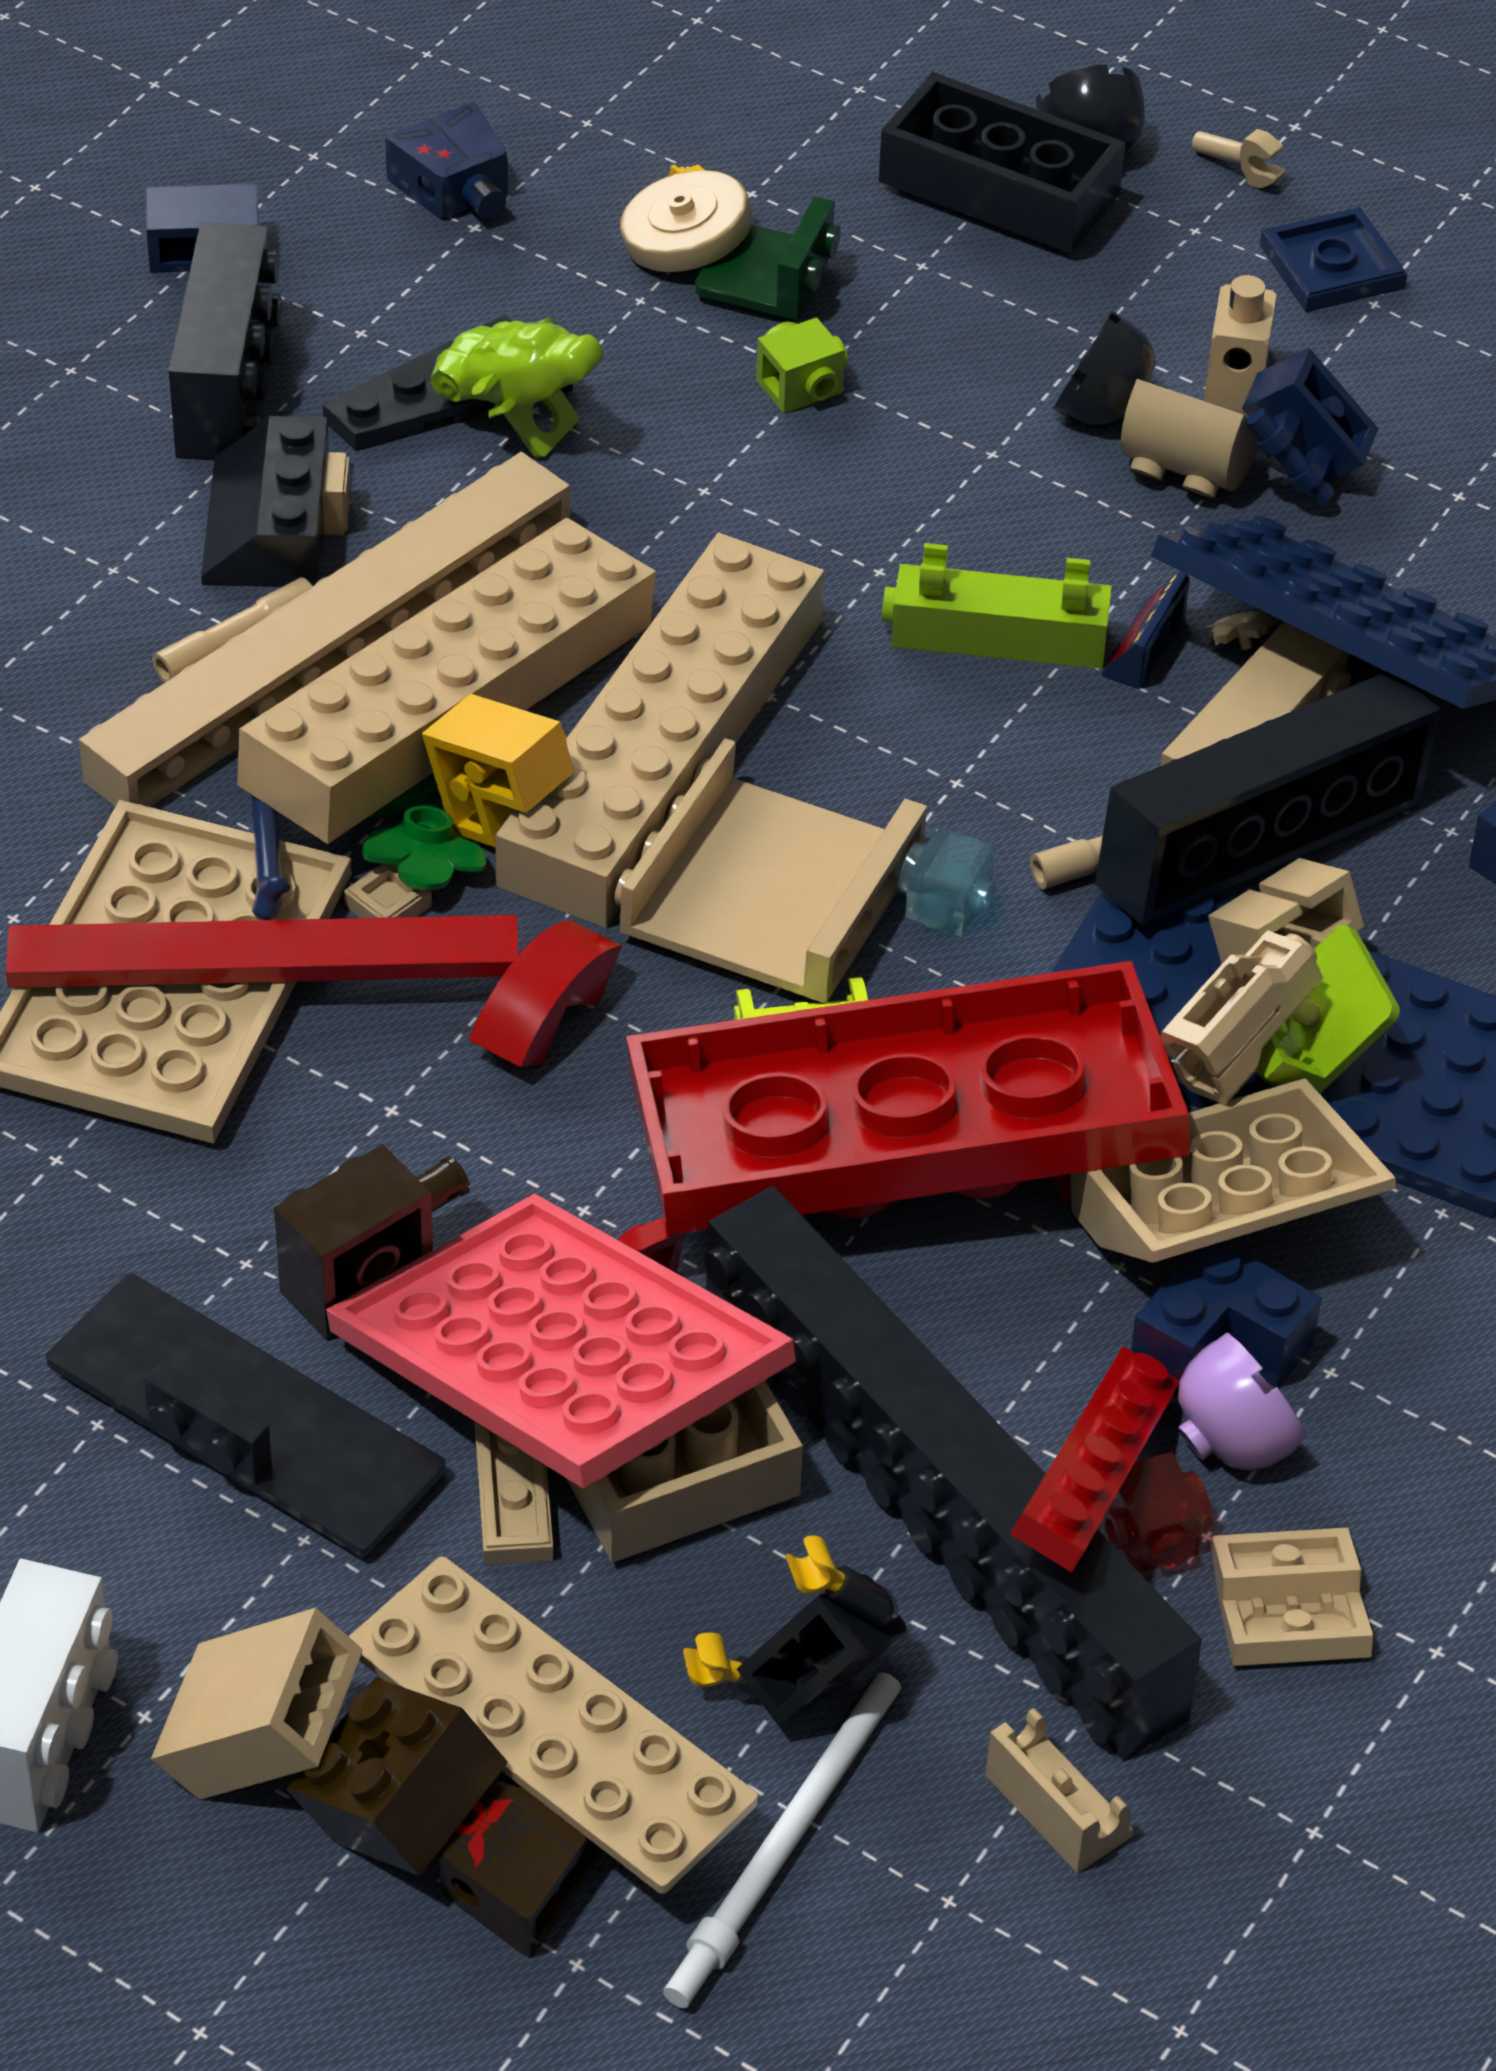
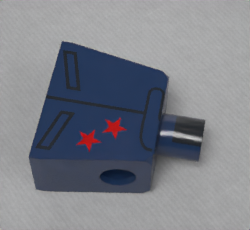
(450, 164)

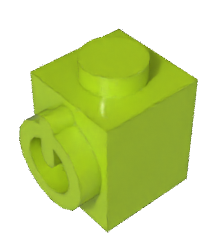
(800, 364)

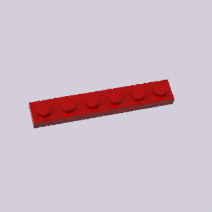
(1096, 1458)

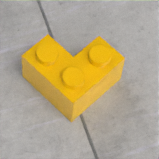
(494, 762)

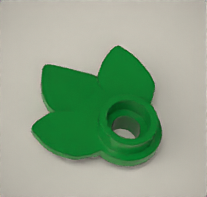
(424, 849)

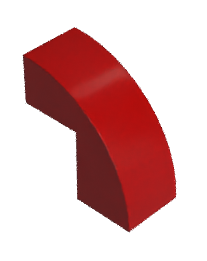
(552, 972)

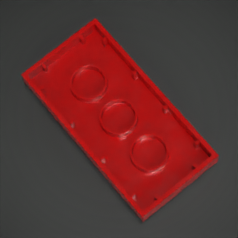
(907, 1096)

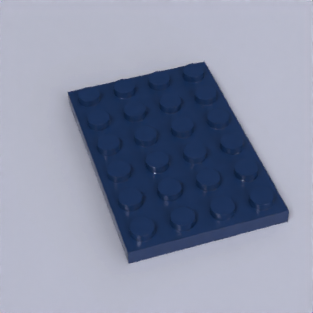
(1341, 605)

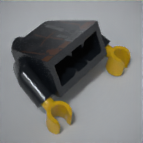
(816, 1648)

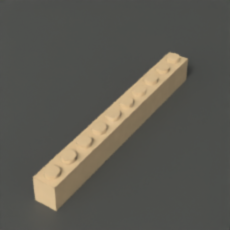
(199, 712)

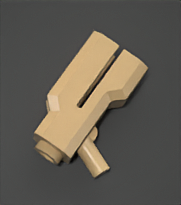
(1237, 1012)

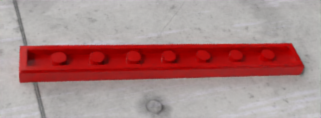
(260, 951)

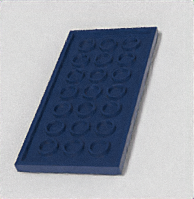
(1412, 1097)

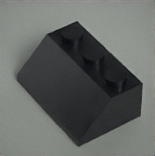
(268, 506)

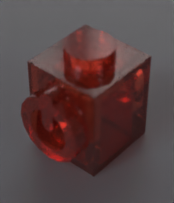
(1159, 1514)

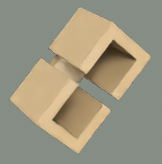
(1296, 900)

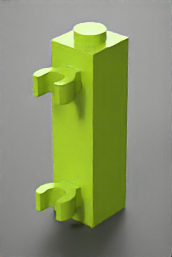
(998, 612)

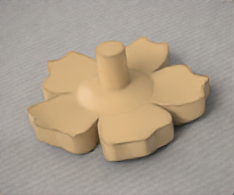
(1243, 626)

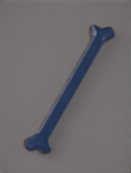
(270, 883)

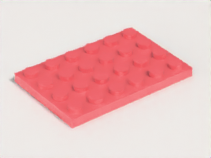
(561, 1339)

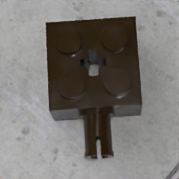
(358, 1228)
(398, 1775)

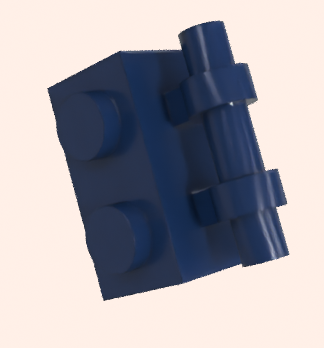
(1308, 423)

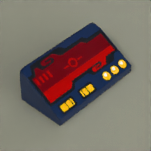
(1149, 633)

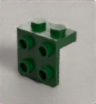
(774, 268)

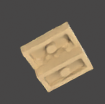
(1291, 1596)

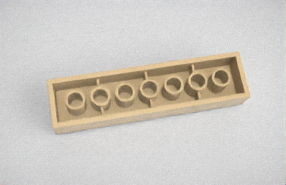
(503, 635)
(668, 706)

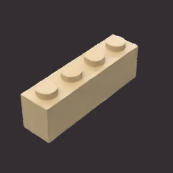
(1276, 680)

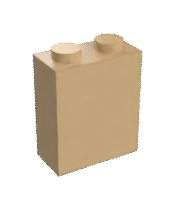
(257, 1704)

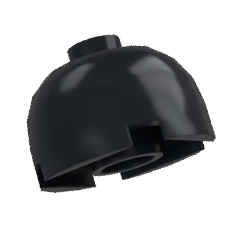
(1098, 101)
(1106, 375)

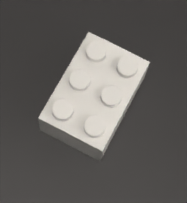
(50, 1672)

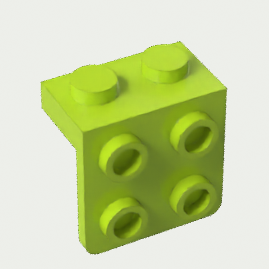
(1352, 1016)

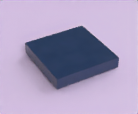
(1333, 259)

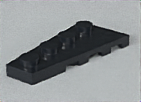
(398, 403)

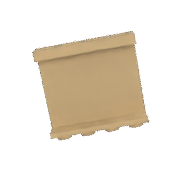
(764, 880)

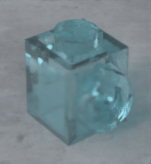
(948, 881)

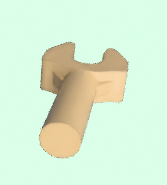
(1249, 154)

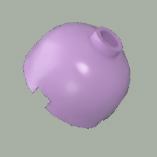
(1235, 1409)

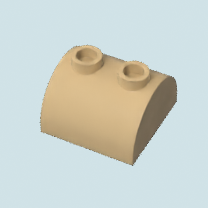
(1188, 438)

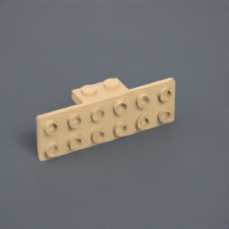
(558, 1724)

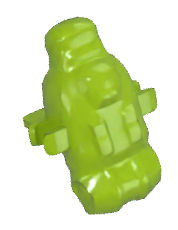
(516, 368)

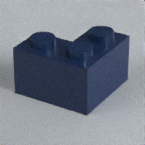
(1233, 1294)

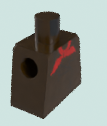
(515, 1865)

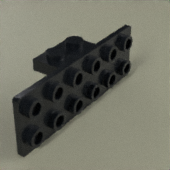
(247, 1414)

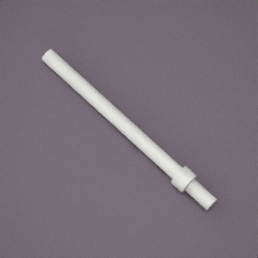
(717, 1935)

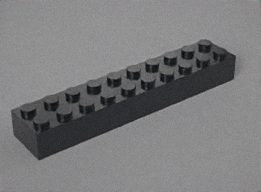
(954, 1478)

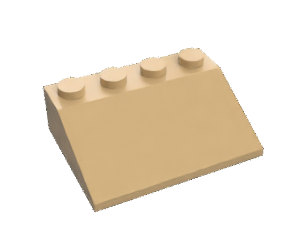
(1246, 1171)

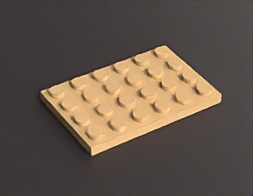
(160, 1050)

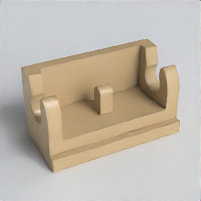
(1055, 1794)

